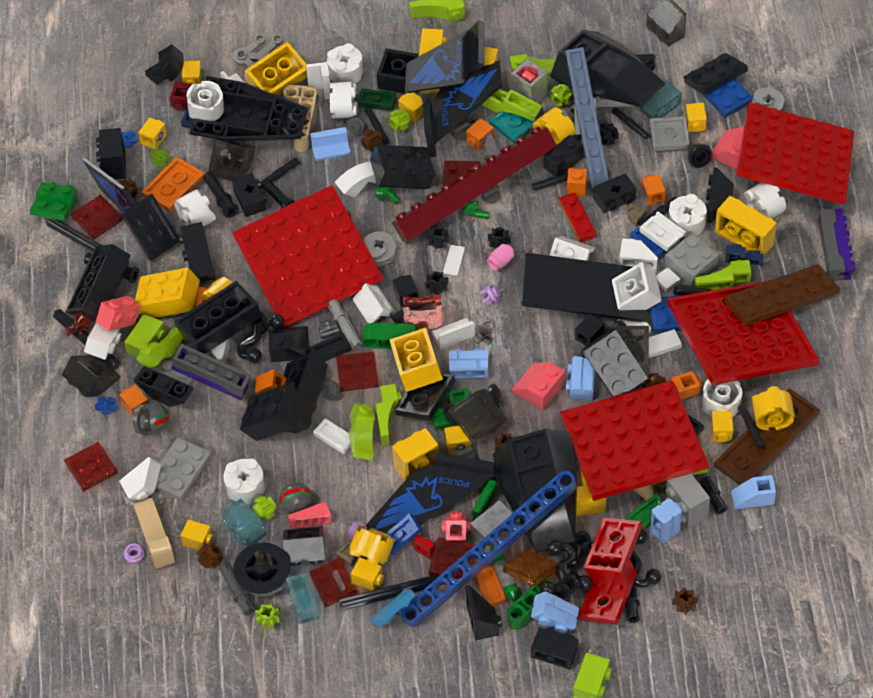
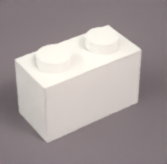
(102, 342)

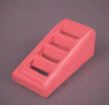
(311, 516)

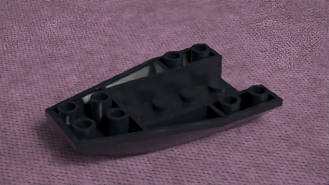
(611, 69)
(252, 115)
(525, 467)

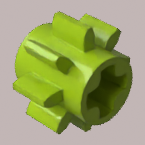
(561, 95)
(399, 120)
(264, 507)
(263, 612)

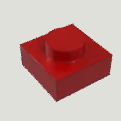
(423, 546)

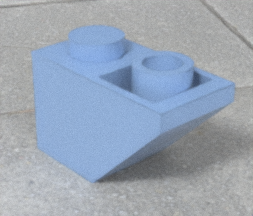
(754, 493)

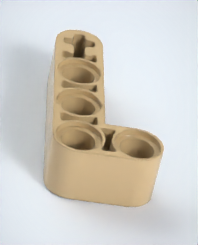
(306, 97)
(154, 533)

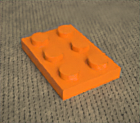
(173, 183)

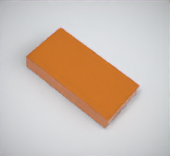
(490, 587)

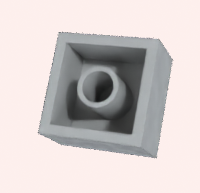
(691, 259)
(691, 498)

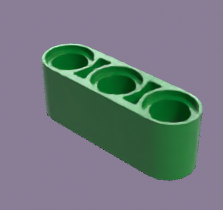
(379, 334)
(522, 609)

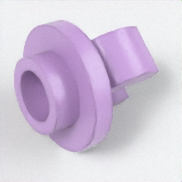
(493, 294)

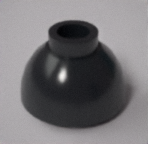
(699, 155)
(495, 394)

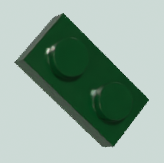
(377, 99)

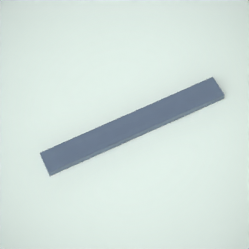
(587, 116)

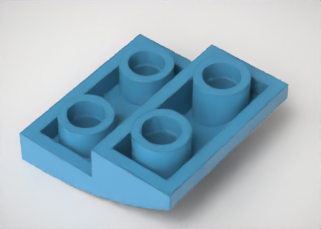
(395, 606)

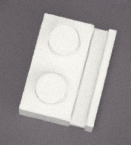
(662, 231)

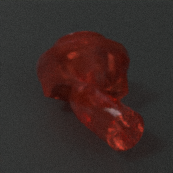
(80, 321)

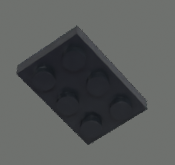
(715, 73)
(425, 401)

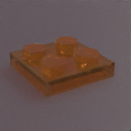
(531, 567)

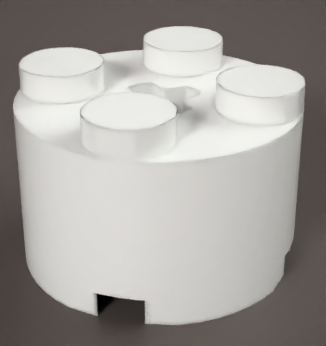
(345, 64)
(342, 100)
(205, 101)
(765, 200)
(194, 209)
(689, 214)
(721, 397)
(244, 480)

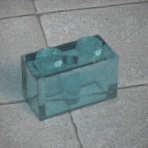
(662, 102)
(243, 523)
(302, 598)

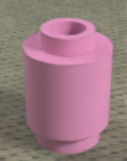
(500, 257)

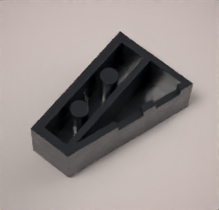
(196, 251)

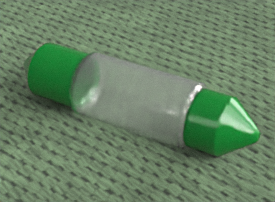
(506, 581)

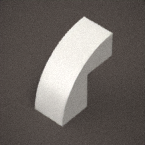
(355, 179)

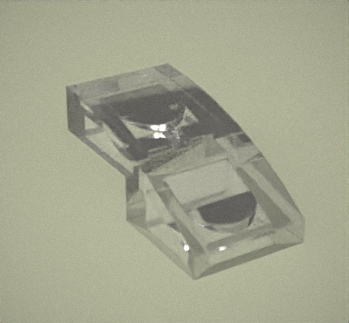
(490, 146)

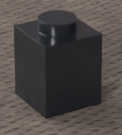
(404, 287)
(589, 330)

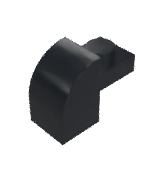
(169, 65)

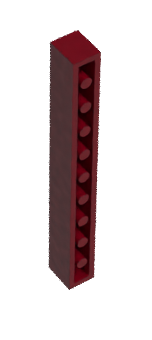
(473, 184)

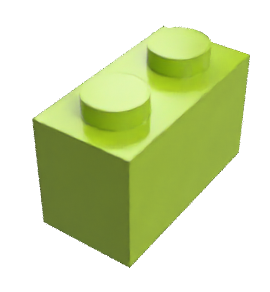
(146, 331)
(592, 677)

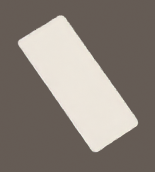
(453, 260)

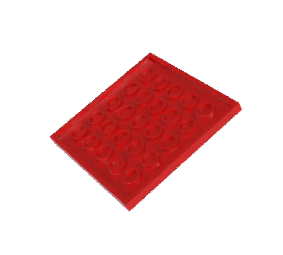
(795, 153)
(307, 256)
(734, 351)
(633, 440)

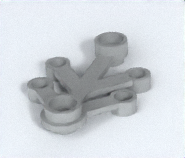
(250, 55)

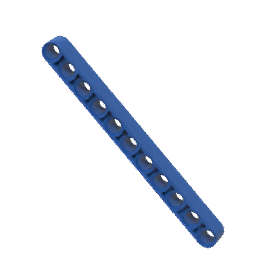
(486, 558)

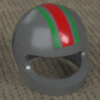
(155, 418)
(296, 497)

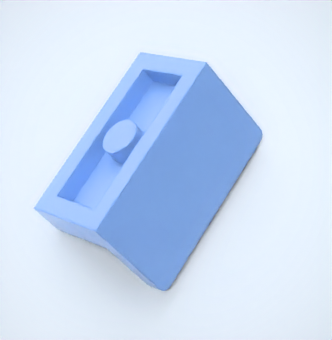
(330, 144)

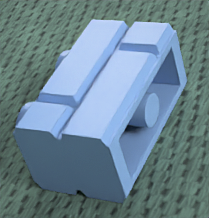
(468, 363)
(582, 379)
(666, 520)
(554, 612)

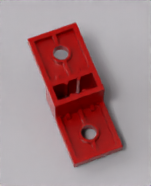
(610, 570)

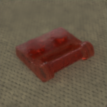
(424, 317)
(326, 583)

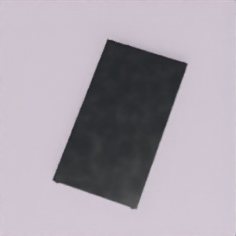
(574, 287)

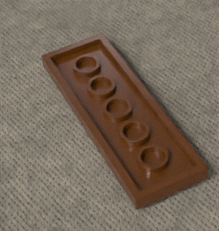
(781, 295)
(743, 457)

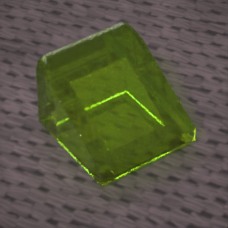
(159, 157)

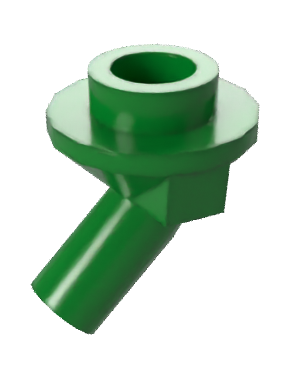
(383, 192)
(472, 209)

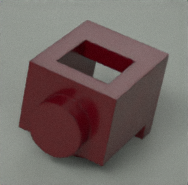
(179, 98)

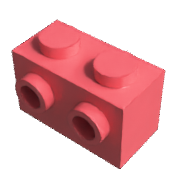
(118, 313)

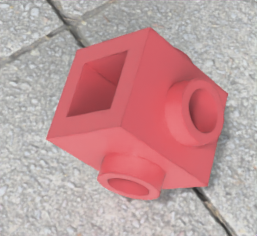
(456, 533)

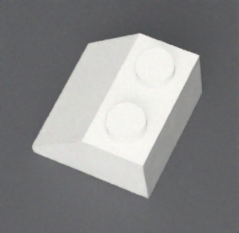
(636, 288)

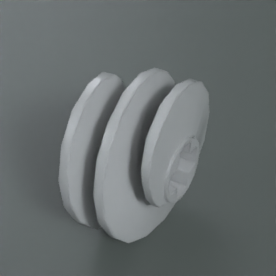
(769, 97)
(381, 247)

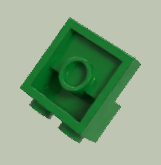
(54, 201)

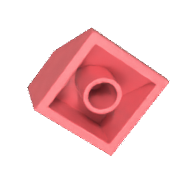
(728, 147)
(540, 384)

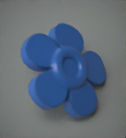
(129, 138)
(106, 405)

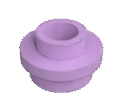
(134, 548)

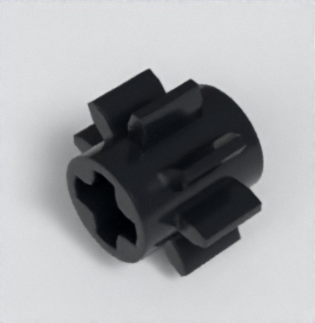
(608, 134)
(438, 237)
(498, 237)
(436, 282)

